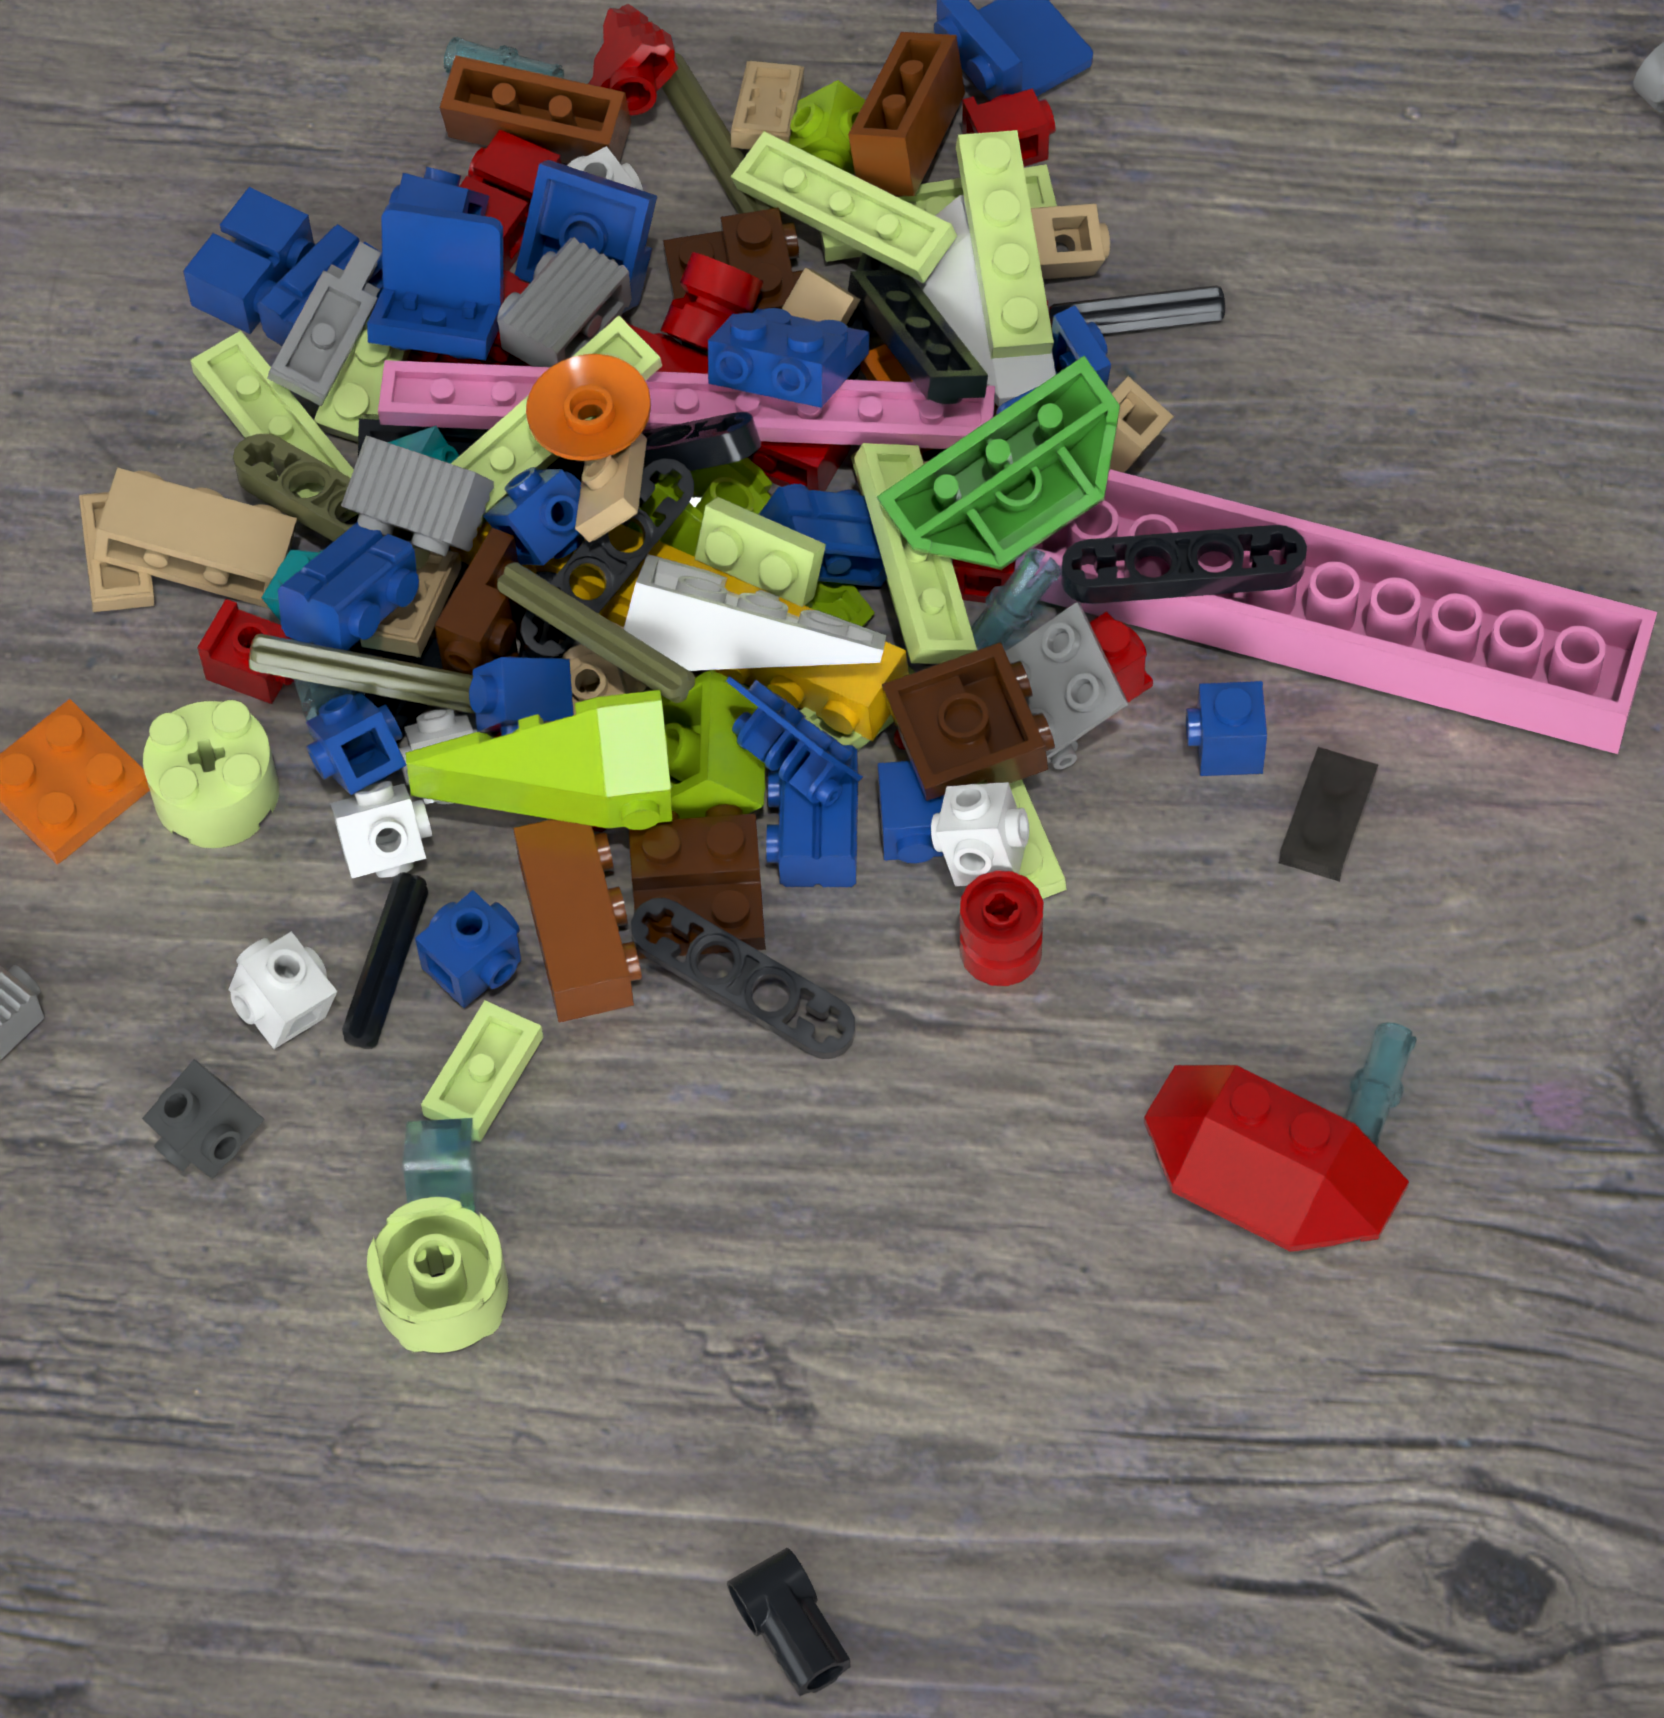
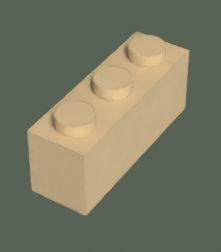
(192, 536)

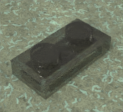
(1328, 814)

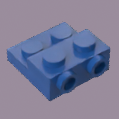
(596, 213)
(784, 355)

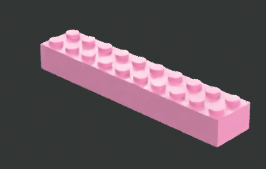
(1387, 617)

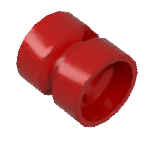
(711, 297)
(1001, 928)

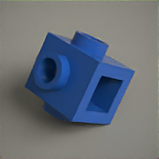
(540, 514)
(355, 742)
(470, 947)

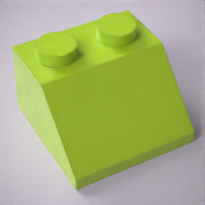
(704, 753)

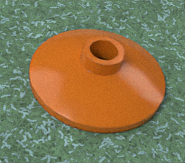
(588, 388)

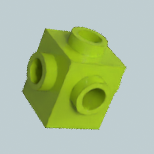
(824, 124)

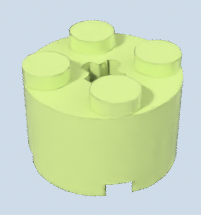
(210, 772)
(447, 1309)

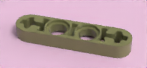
(295, 469)

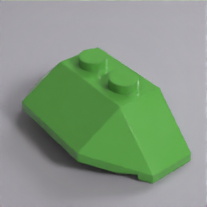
(1013, 474)

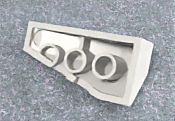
(957, 297)
(706, 627)

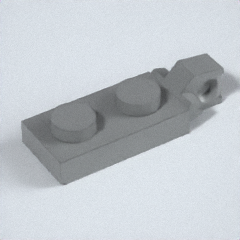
(328, 327)

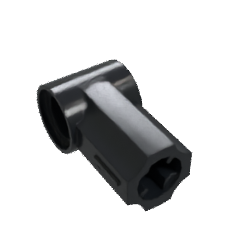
(782, 1607)

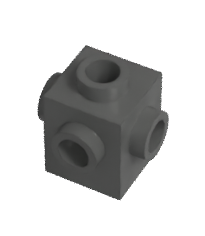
(201, 1121)

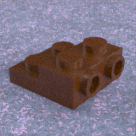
(748, 242)
(478, 618)
(969, 722)
(705, 867)

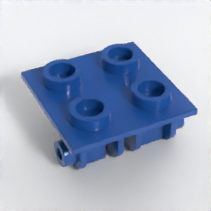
(787, 740)

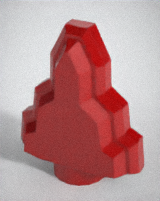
(634, 58)

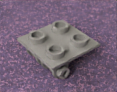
(1068, 680)

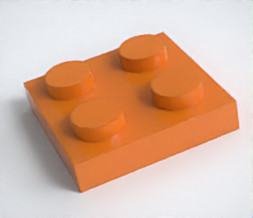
(67, 781)

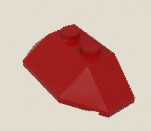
(1270, 1159)

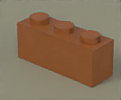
(536, 107)
(907, 112)
(577, 917)

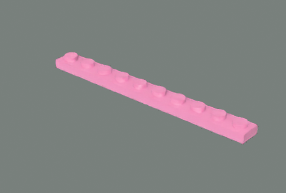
(855, 414)

